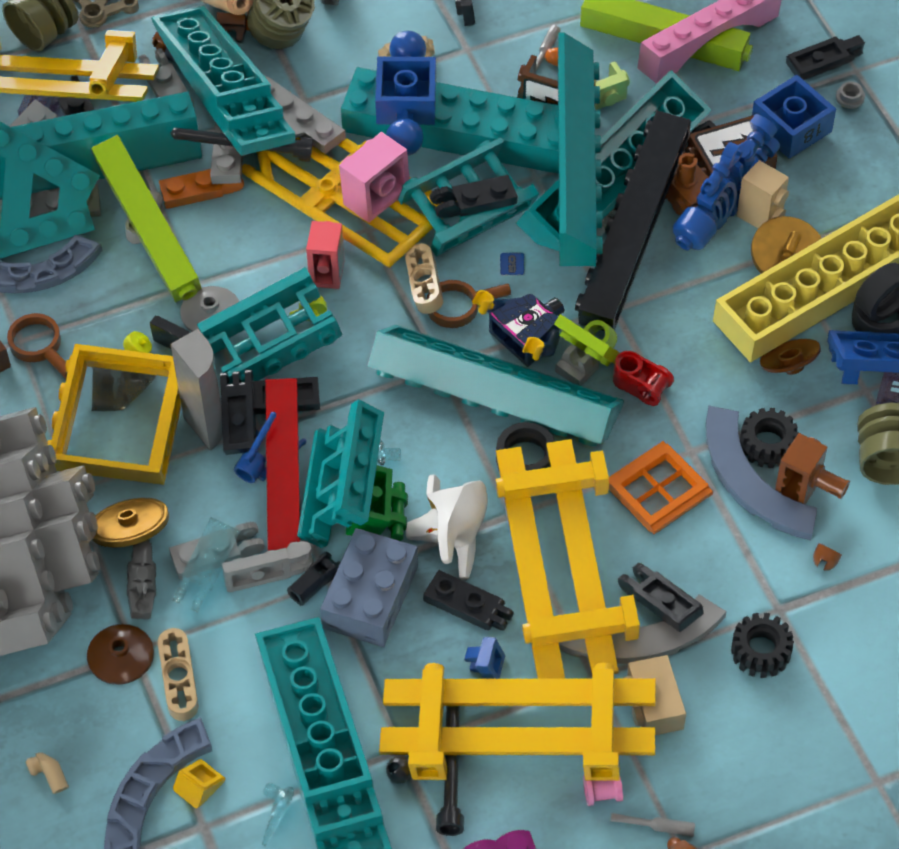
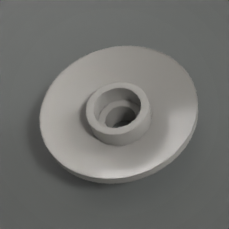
(197, 309)

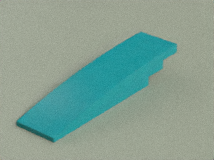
(225, 80)
(321, 738)

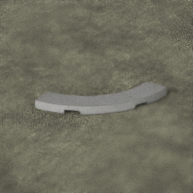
(657, 638)

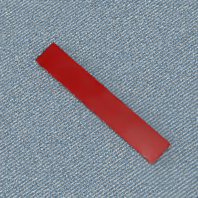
(282, 463)

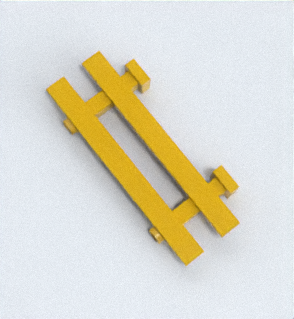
(103, 73)
(594, 620)
(598, 744)

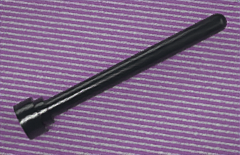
(300, 149)
(450, 820)

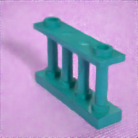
(472, 225)

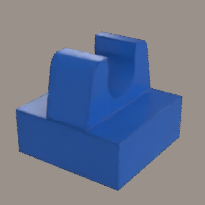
(486, 659)

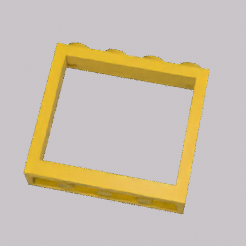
(70, 394)

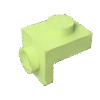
(613, 87)

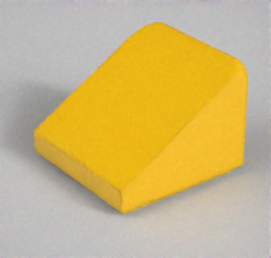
(197, 782)

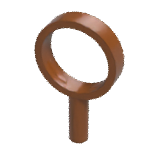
(456, 285)
(36, 356)

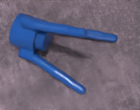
(251, 463)

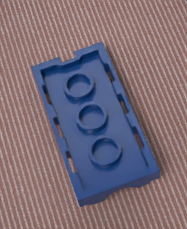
(863, 352)

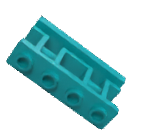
(263, 309)
(341, 474)

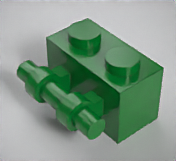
(380, 510)

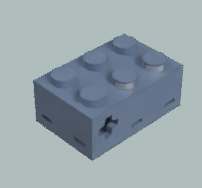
(369, 587)

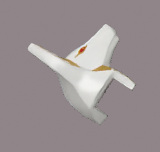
(452, 521)

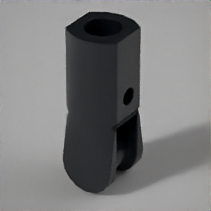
(312, 581)

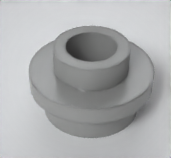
(850, 95)

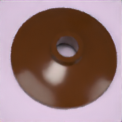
(791, 356)
(122, 665)

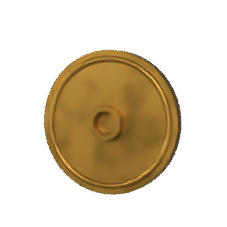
(779, 240)
(130, 522)

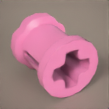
(602, 790)

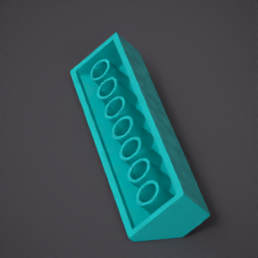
(140, 125)
(577, 154)
(616, 155)
(495, 384)

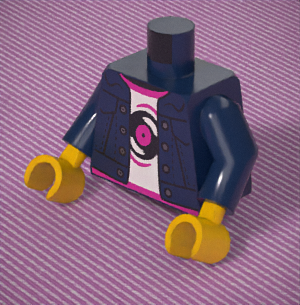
(522, 324)

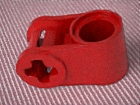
(641, 378)

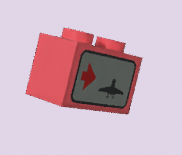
(325, 254)

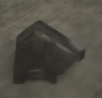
(116, 389)

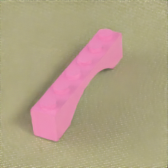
(677, 43)

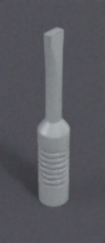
(547, 43)
(658, 824)

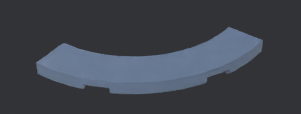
(746, 484)
(145, 780)

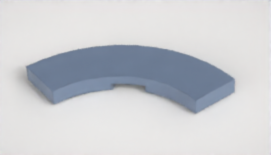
(59, 268)

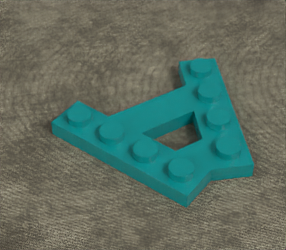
(75, 185)

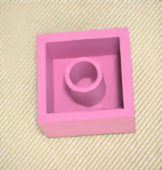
(374, 176)

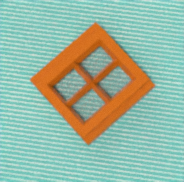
(659, 487)

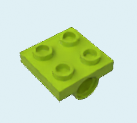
(585, 338)

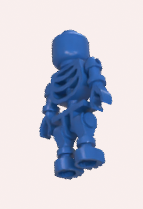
(722, 189)

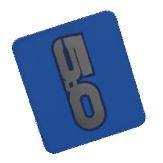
(512, 264)

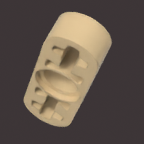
(430, 285)
(187, 683)

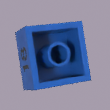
(798, 114)

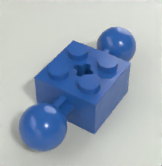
(406, 90)

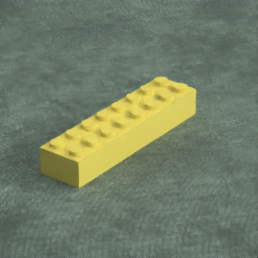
(809, 283)

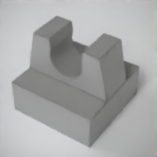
(576, 365)

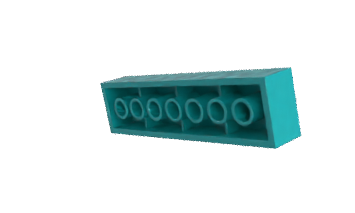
(465, 120)

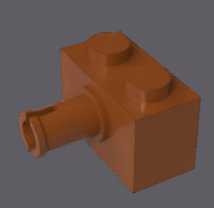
(686, 183)
(804, 470)

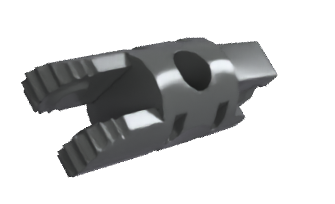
(141, 581)

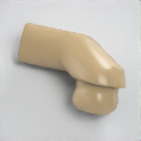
(50, 768)

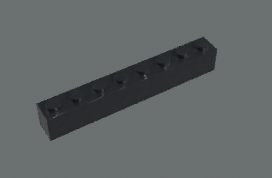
(634, 220)

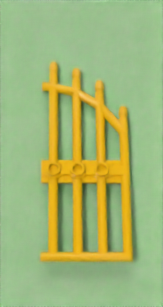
(328, 191)

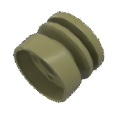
(39, 21)
(279, 22)
(879, 443)

